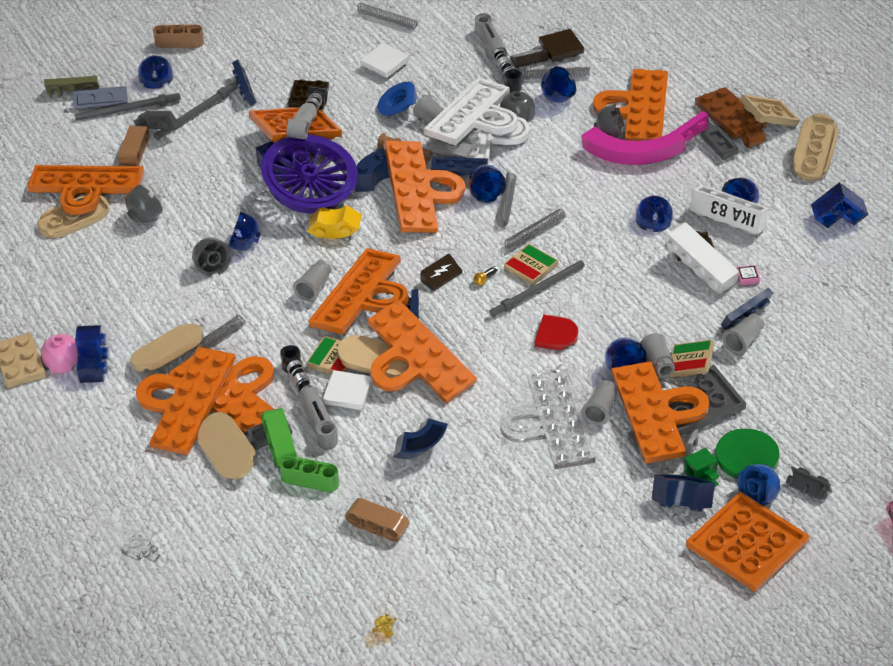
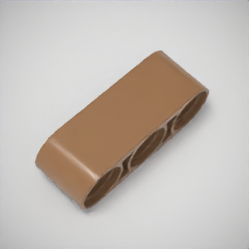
(178, 36)
(134, 145)
(377, 519)

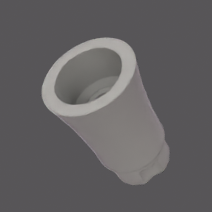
(426, 109)
(312, 281)
(741, 335)
(658, 354)
(598, 407)

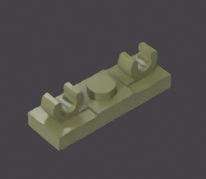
(70, 84)

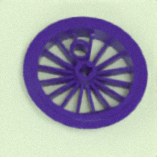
(309, 175)

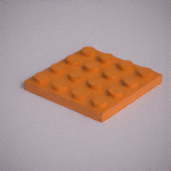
(275, 121)
(747, 541)

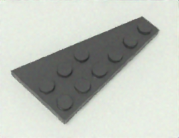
(722, 402)

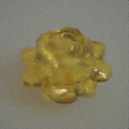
(384, 624)

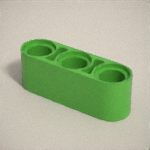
(278, 434)
(309, 473)

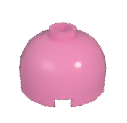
(59, 353)

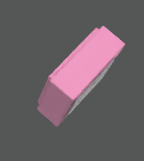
(748, 275)

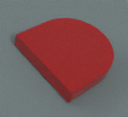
(556, 333)

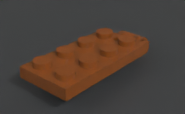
(731, 115)

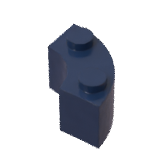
(371, 171)
(415, 444)
(683, 491)

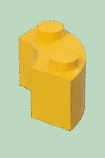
(334, 222)

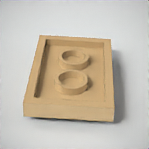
(769, 110)
(20, 360)

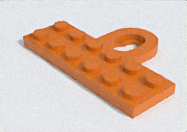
(644, 104)
(84, 179)
(412, 188)
(356, 291)
(421, 352)
(238, 398)
(191, 401)
(650, 412)

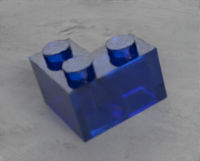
(839, 203)
(91, 354)

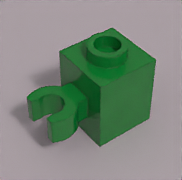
(702, 465)

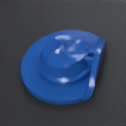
(397, 99)

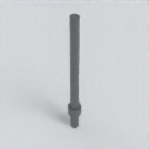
(222, 93)
(161, 99)
(508, 304)

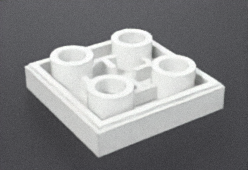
(384, 60)
(347, 390)

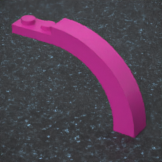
(646, 151)

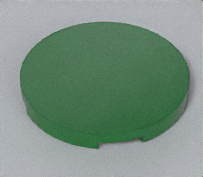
(744, 448)

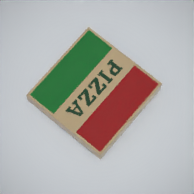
(530, 264)
(326, 358)
(692, 358)

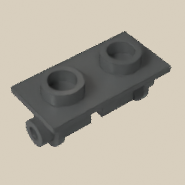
(803, 478)

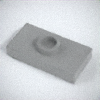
(460, 150)

